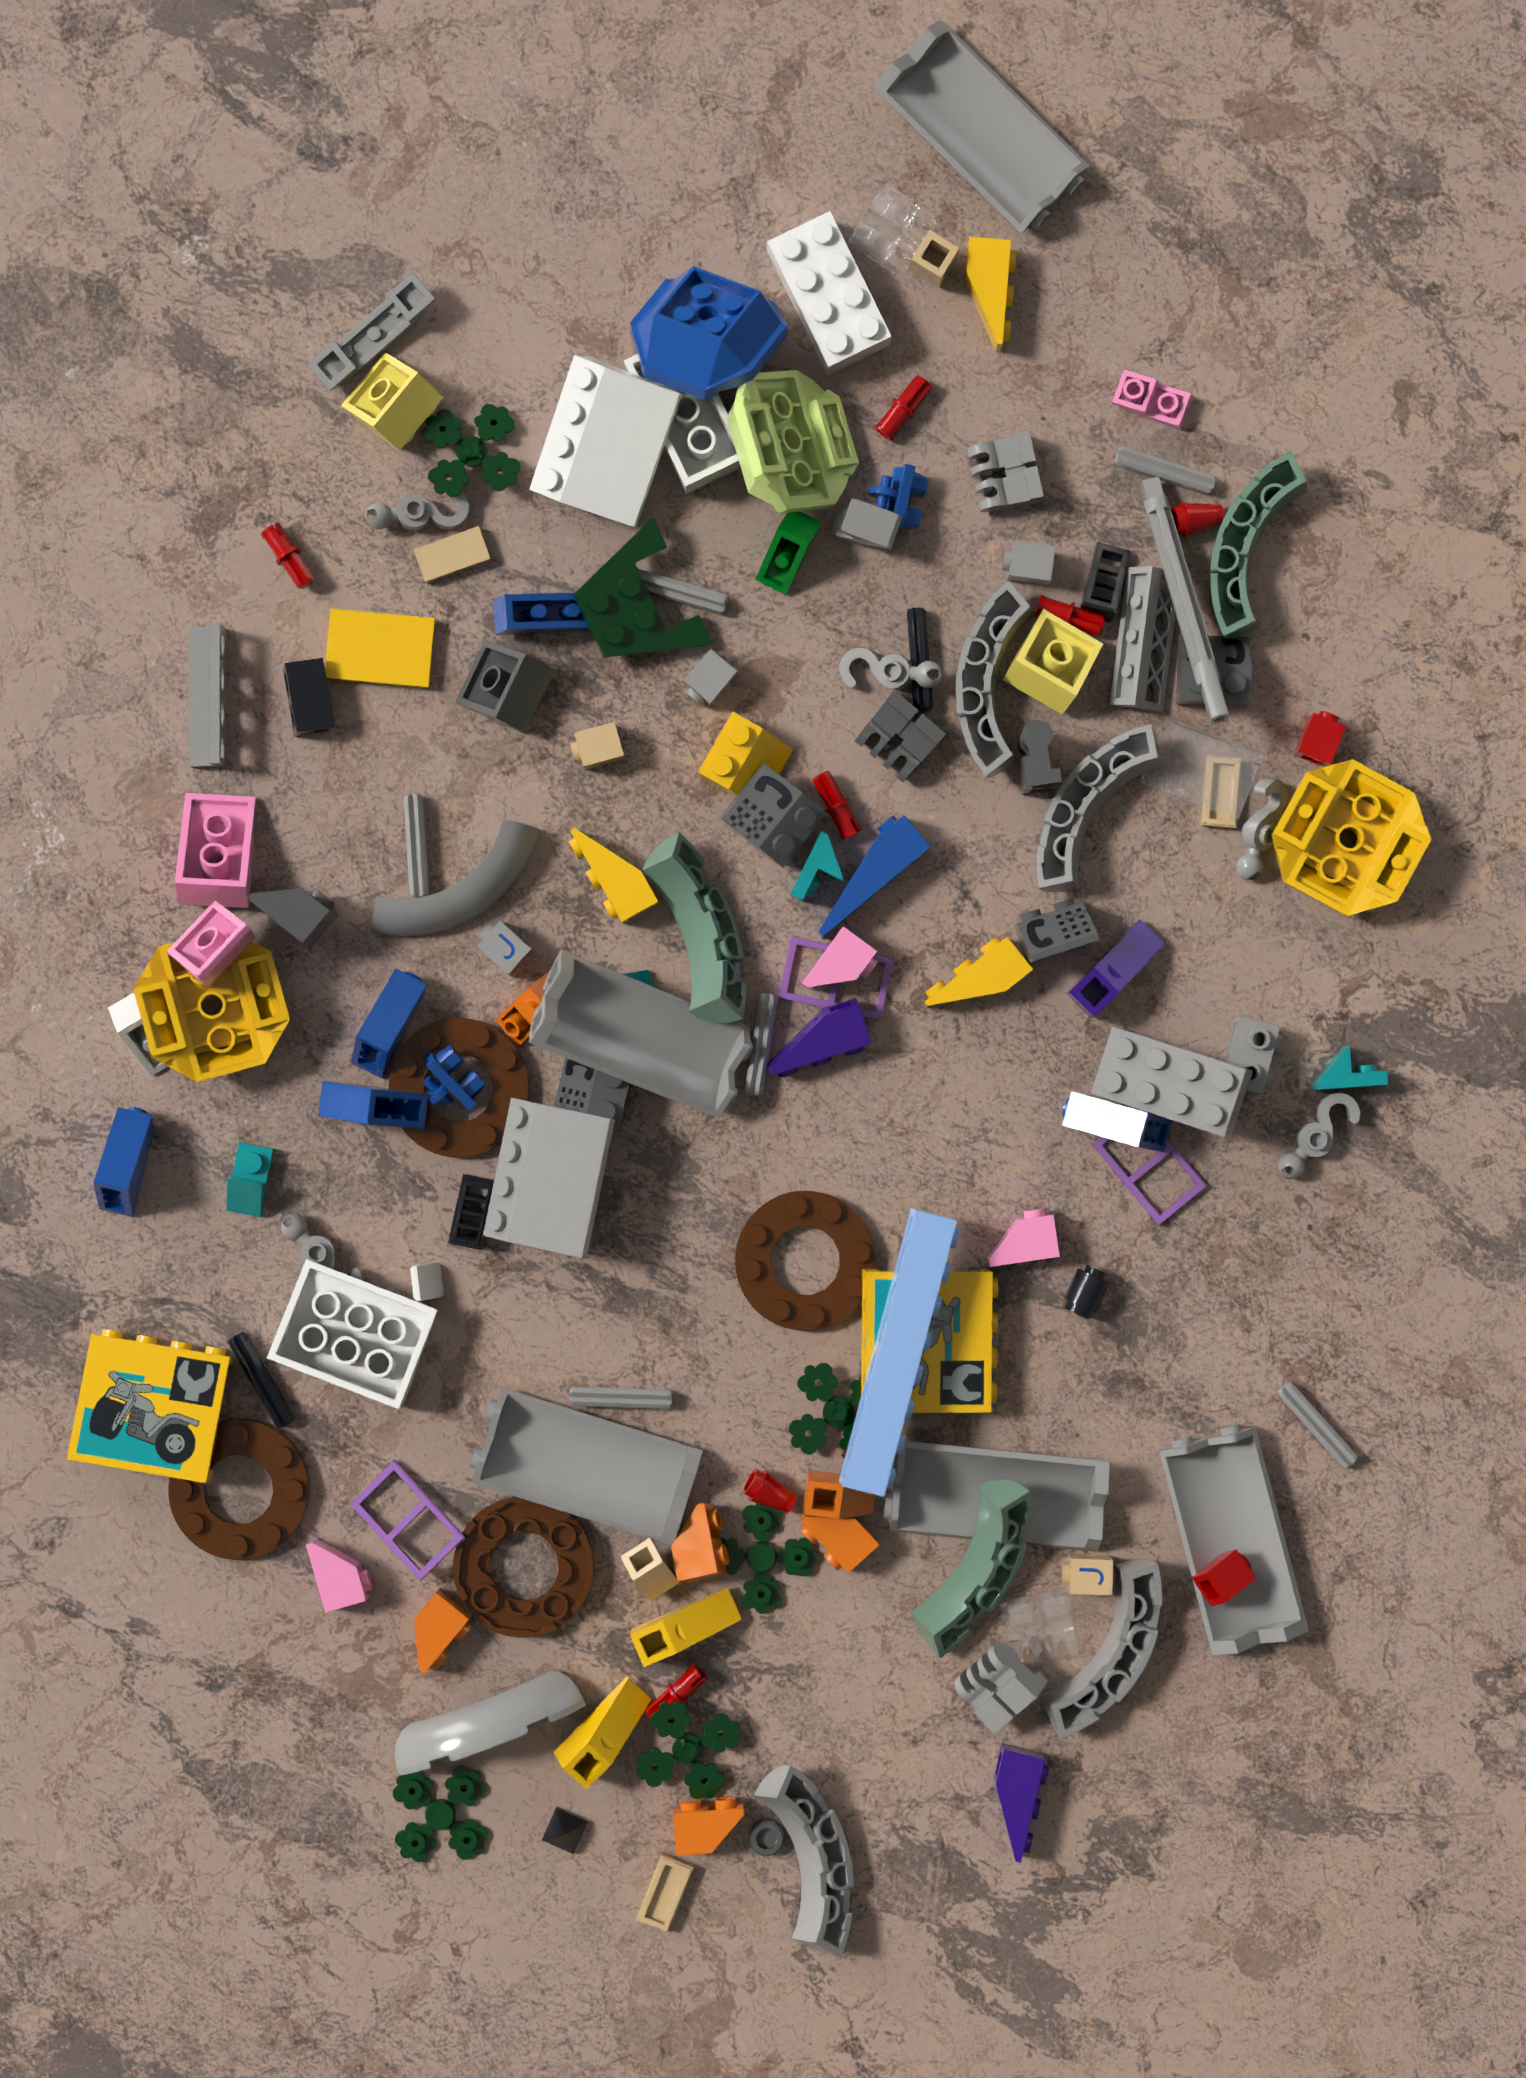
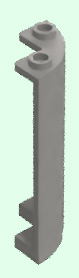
(982, 127)
(638, 1035)
(586, 1466)
(940, 1496)
(1228, 1505)

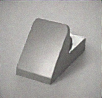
(866, 524)

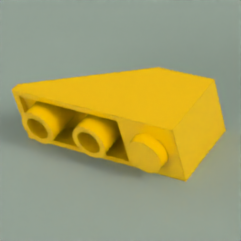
(987, 280)
(622, 882)
(989, 975)
(684, 1626)
(602, 1734)

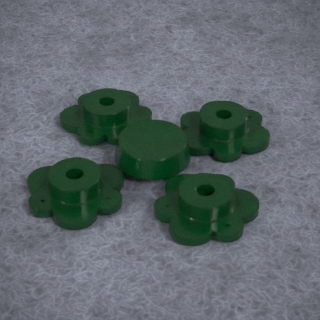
(471, 450)
(836, 1411)
(762, 1557)
(687, 1749)
(440, 1814)

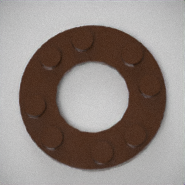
(498, 1056)
(755, 1251)
(279, 1520)
(508, 1614)

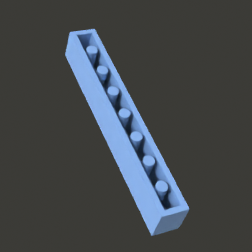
(898, 1352)

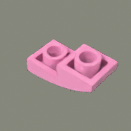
(1152, 400)

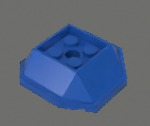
(706, 333)

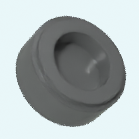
(766, 1837)

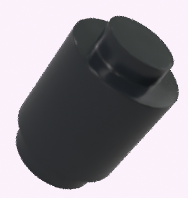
(1086, 1291)

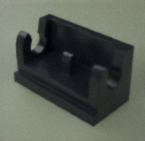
(308, 696)

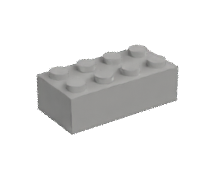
(1171, 1082)

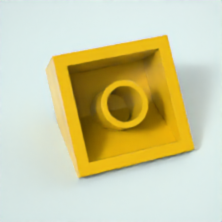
(740, 753)

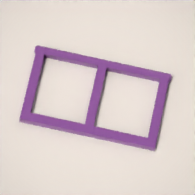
(833, 989)
(1128, 1181)
(389, 1538)

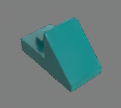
(820, 859)
(1339, 1073)
(249, 1179)

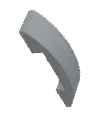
(373, 334)

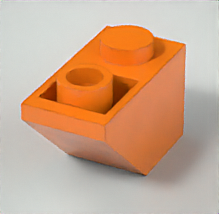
(518, 1017)
(829, 1499)
(844, 1539)
(698, 1546)
(436, 1627)
(704, 1826)

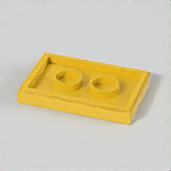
(380, 648)

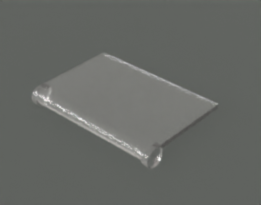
(1204, 768)

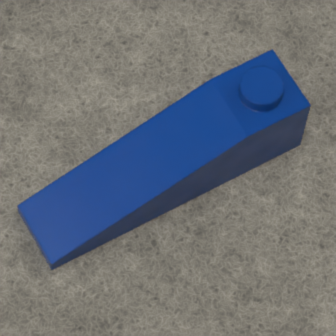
(537, 614)
(888, 857)

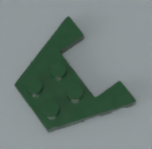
(622, 610)

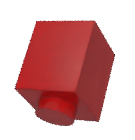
(1320, 739)
(1224, 1577)

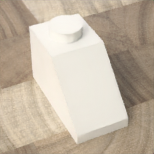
(131, 1030)

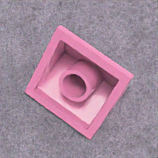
(211, 944)

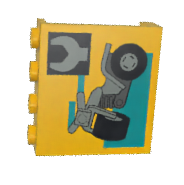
(961, 1349)
(149, 1406)

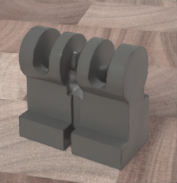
(896, 719)
(1035, 766)

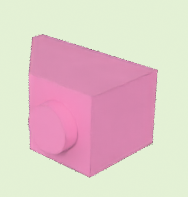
(842, 961)
(1027, 1240)
(338, 1576)

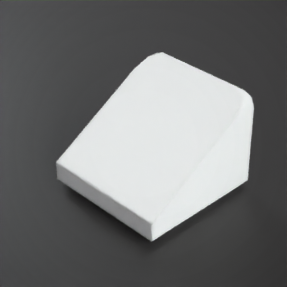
(427, 1281)

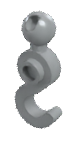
(415, 512)
(891, 671)
(1259, 828)
(1317, 1138)
(313, 1248)

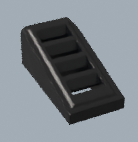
(1099, 601)
(457, 1223)

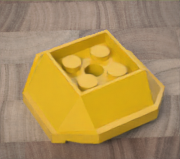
(1386, 830)
(217, 1044)

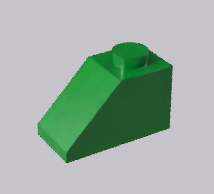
(788, 551)

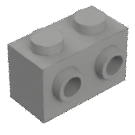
(1252, 1047)

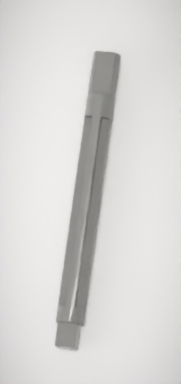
(1184, 599)

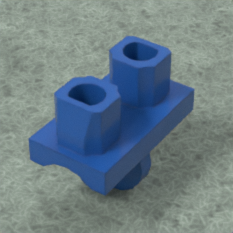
(895, 492)
(442, 1067)

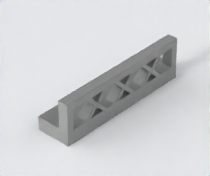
(1139, 637)
(207, 696)

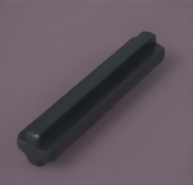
(919, 653)
(261, 1380)

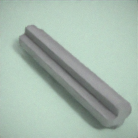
(1166, 470)
(684, 592)
(416, 845)
(761, 1044)
(621, 1397)
(1317, 1425)

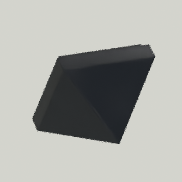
(564, 1830)

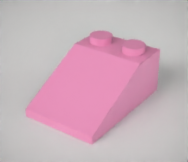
(216, 850)

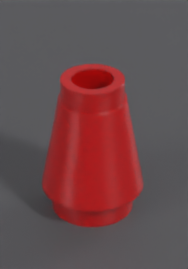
(1196, 517)
(768, 1491)

